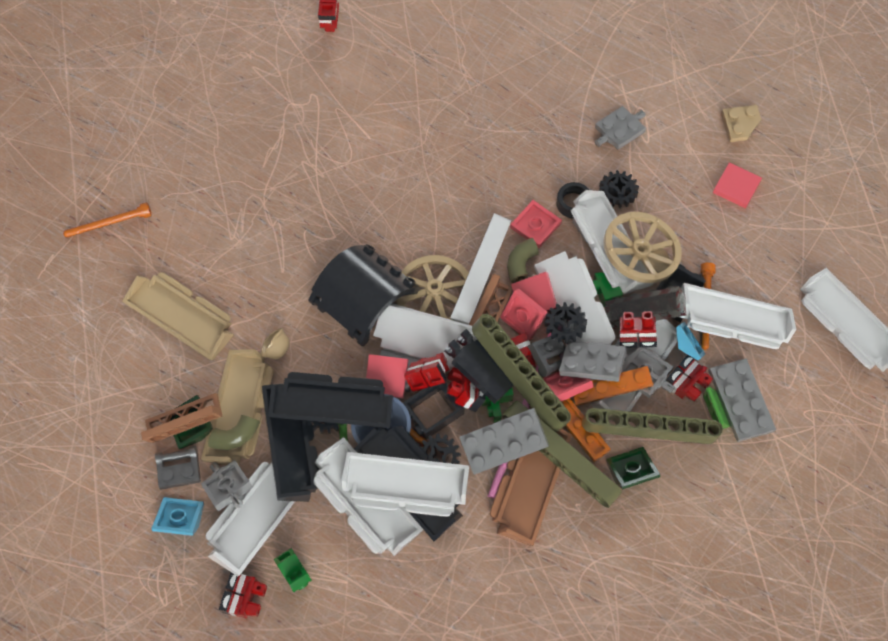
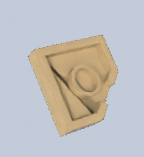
(741, 122)

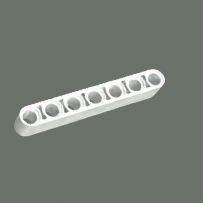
(480, 269)

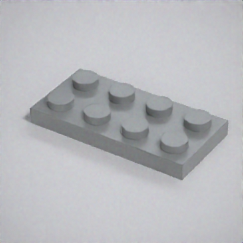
(742, 400)
(504, 441)

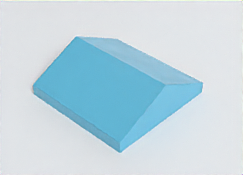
(688, 342)
(178, 516)

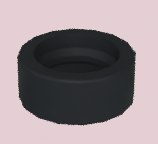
(573, 187)

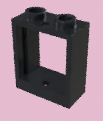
(423, 395)

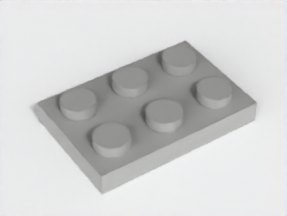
(593, 361)

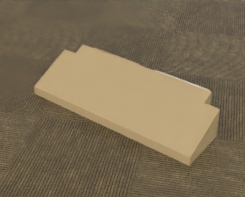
(174, 310)
(239, 395)

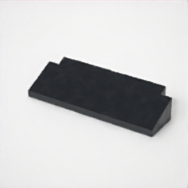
(321, 400)
(400, 444)
(291, 454)

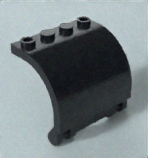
(359, 288)

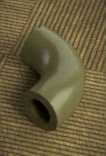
(518, 259)
(234, 437)

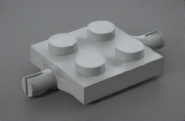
(620, 128)
(657, 367)
(226, 485)

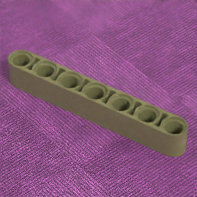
(521, 372)
(660, 422)
(573, 463)

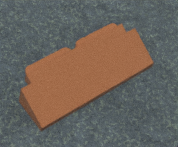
(525, 495)

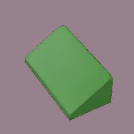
(715, 407)

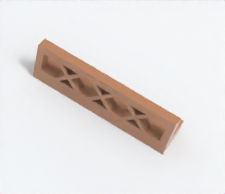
(487, 298)
(185, 421)

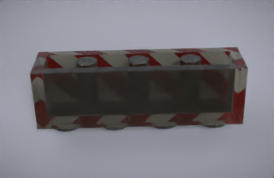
(662, 303)

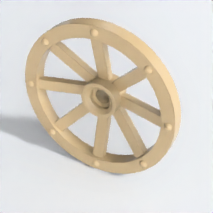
(641, 248)
(434, 294)

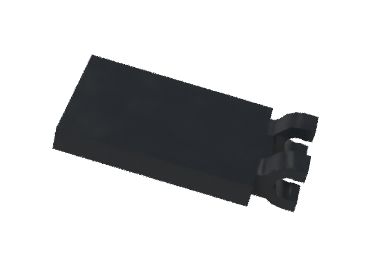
(478, 367)

